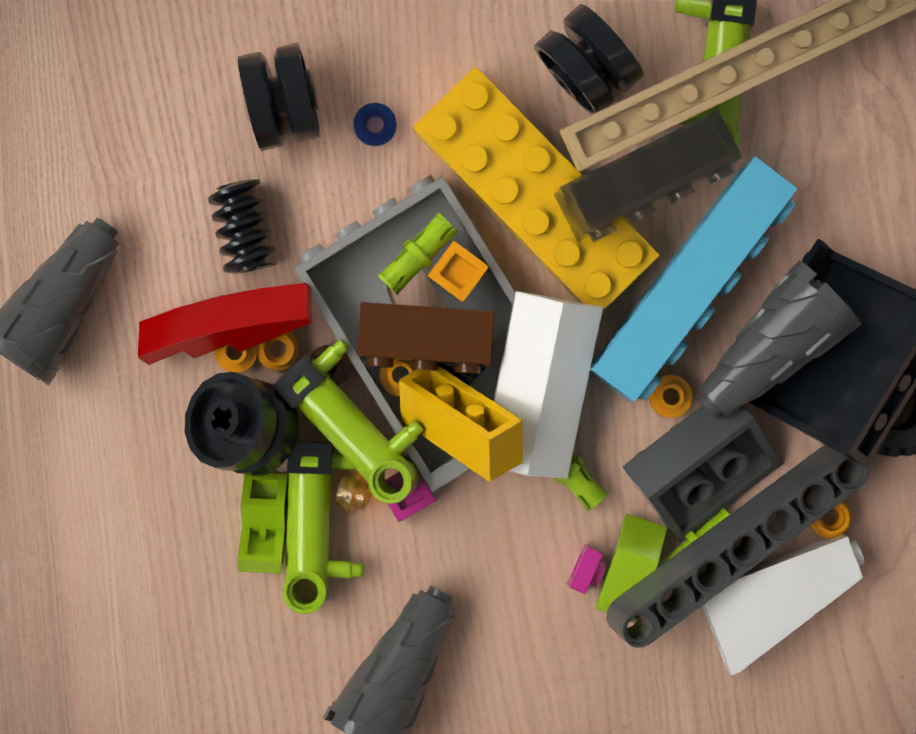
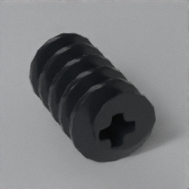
(241, 227)

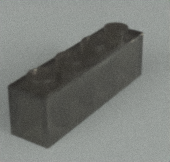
(648, 176)

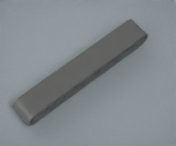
(717, 544)

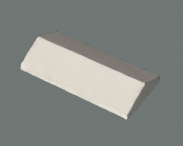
(546, 377)

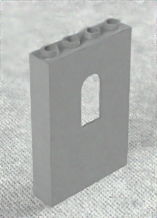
(348, 275)

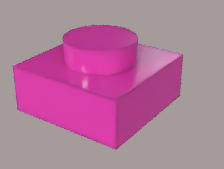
(417, 500)
(587, 570)

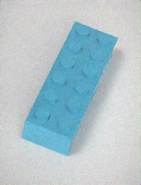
(692, 279)

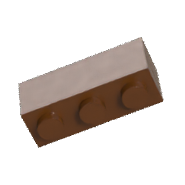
(425, 336)

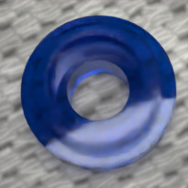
(370, 111)

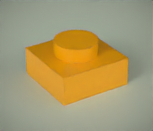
(458, 271)

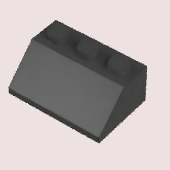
(701, 467)

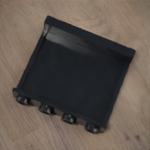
(865, 379)

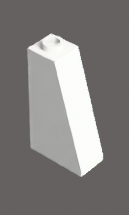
(779, 598)

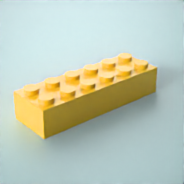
(516, 178)

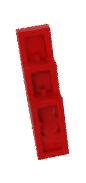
(230, 319)

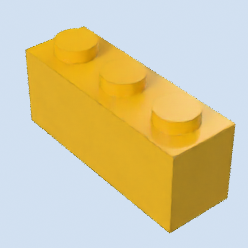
(462, 422)

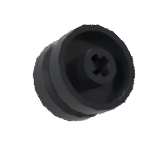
(588, 60)
(285, 95)
(240, 425)

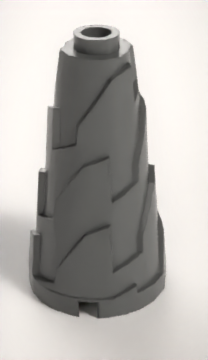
(49, 306)
(788, 331)
(393, 679)

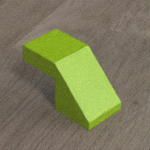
(263, 523)
(633, 559)

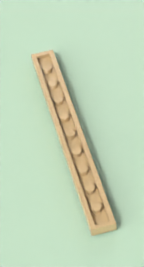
(725, 76)

